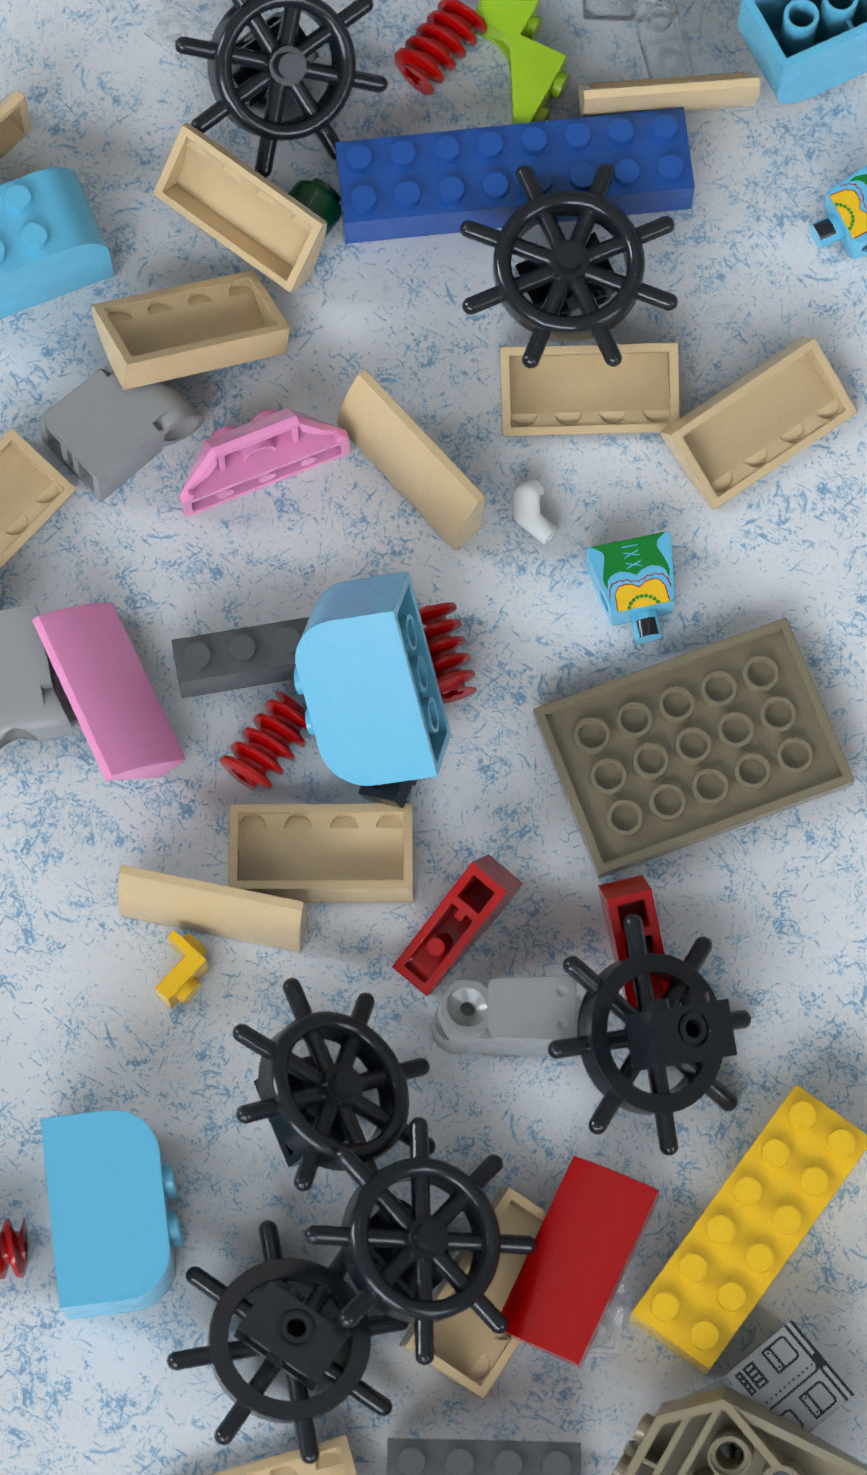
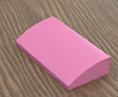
(109, 691)

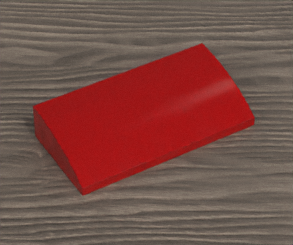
(578, 1260)

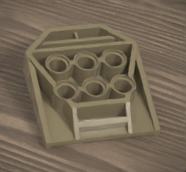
(689, 1432)

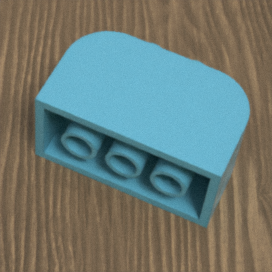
(805, 43)
(47, 240)
(371, 683)
(109, 1213)

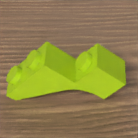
(535, 69)

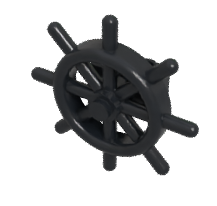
(275, 59)
(572, 271)
(656, 1034)
(316, 1099)
(402, 1251)
(291, 1338)

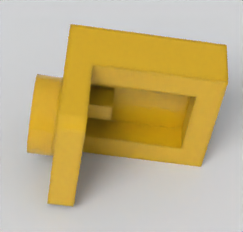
(183, 980)

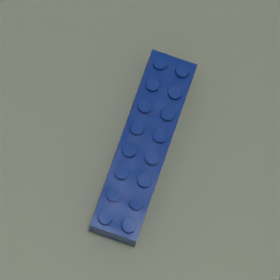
(447, 177)

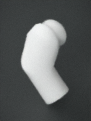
(527, 511)

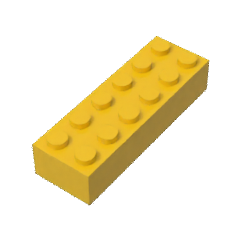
(750, 1229)

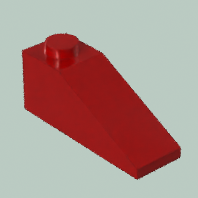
(618, 901)
(457, 923)

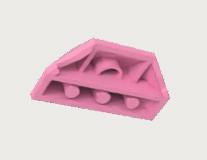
(259, 455)

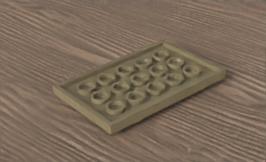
(692, 747)

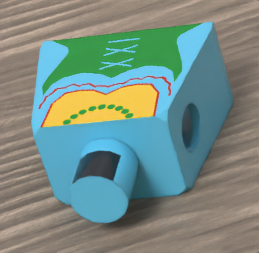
(846, 216)
(634, 582)

